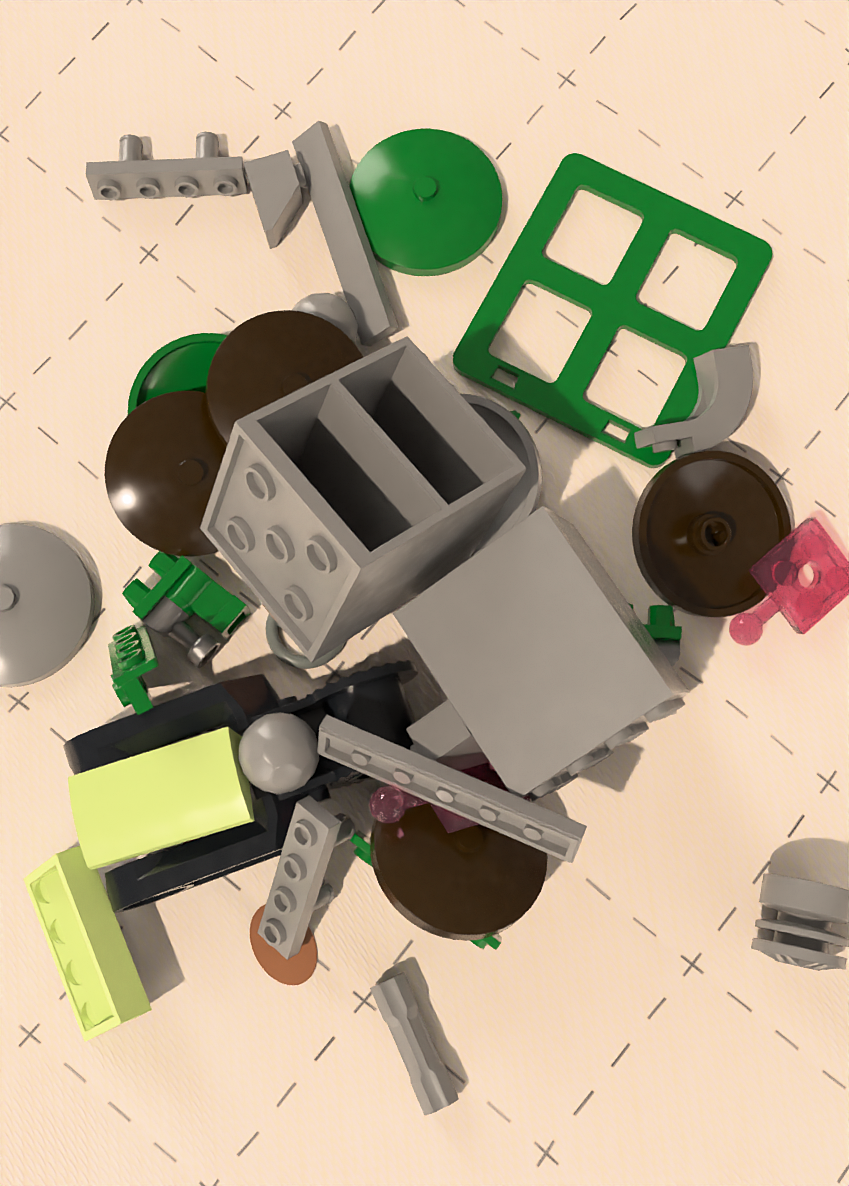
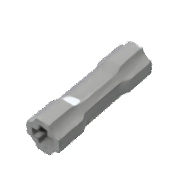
(426, 1071)

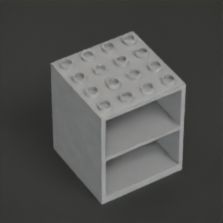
(357, 494)
(541, 655)

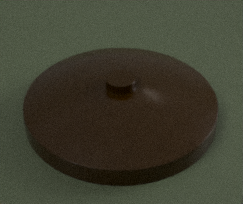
(270, 360)
(165, 471)
(704, 529)
(456, 881)

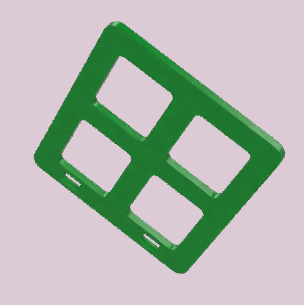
(610, 305)

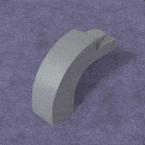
(722, 401)

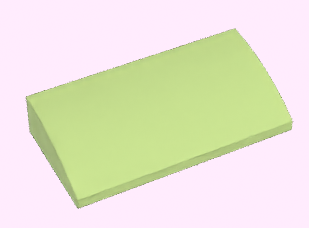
(160, 798)
(86, 943)

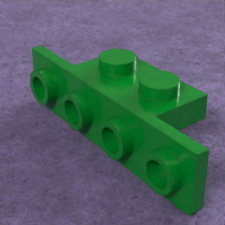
(130, 658)

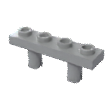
(157, 178)
(300, 874)

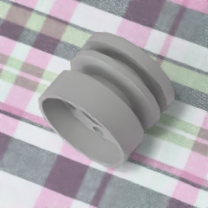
(803, 922)

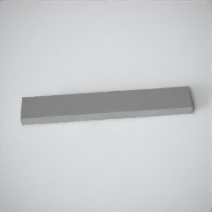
(344, 234)
(450, 789)

